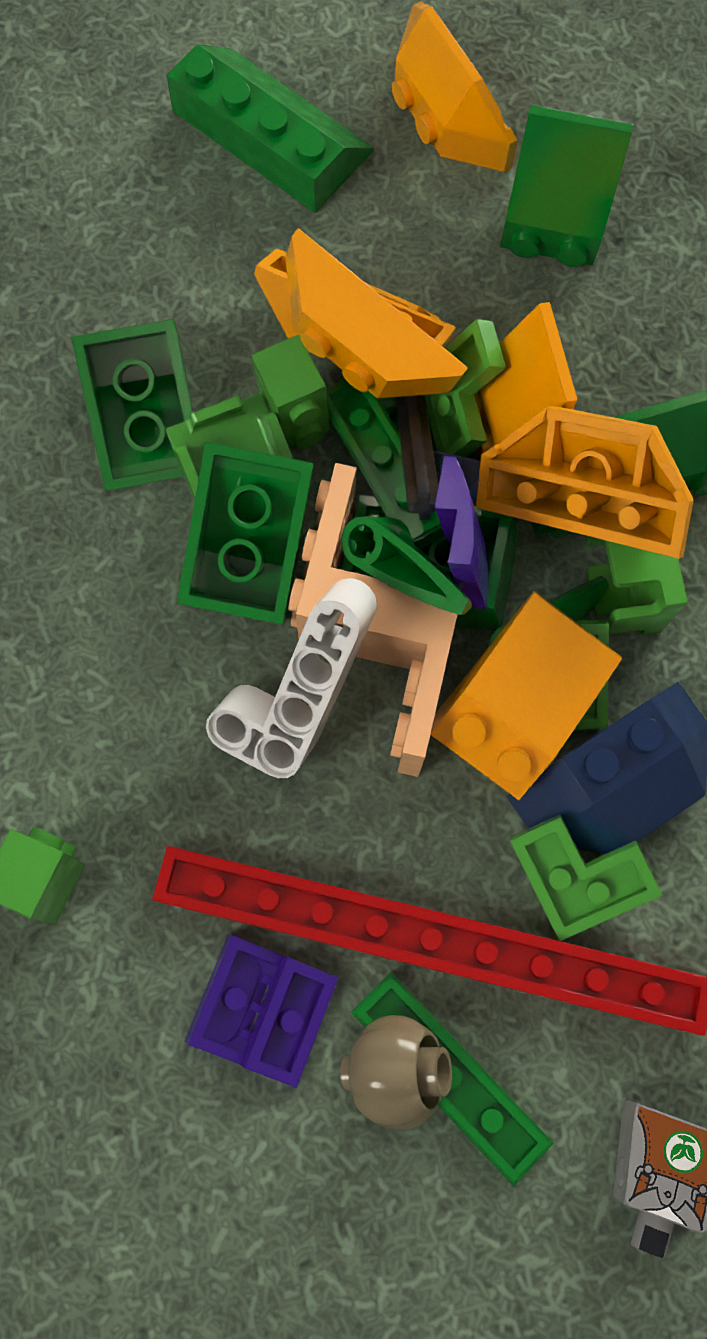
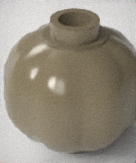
(397, 1072)

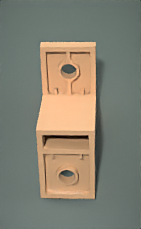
(402, 630)

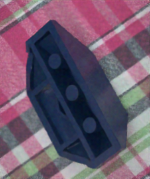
(625, 776)

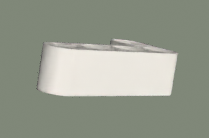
(282, 729)

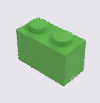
(293, 391)
(37, 874)

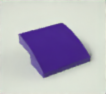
(463, 533)
(285, 1019)

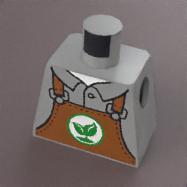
(661, 1175)

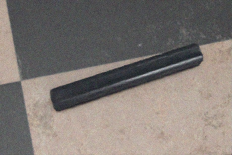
(417, 455)

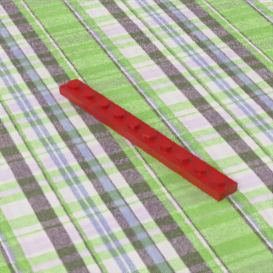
(434, 940)

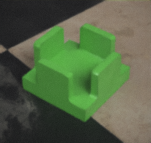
(229, 423)
(642, 591)

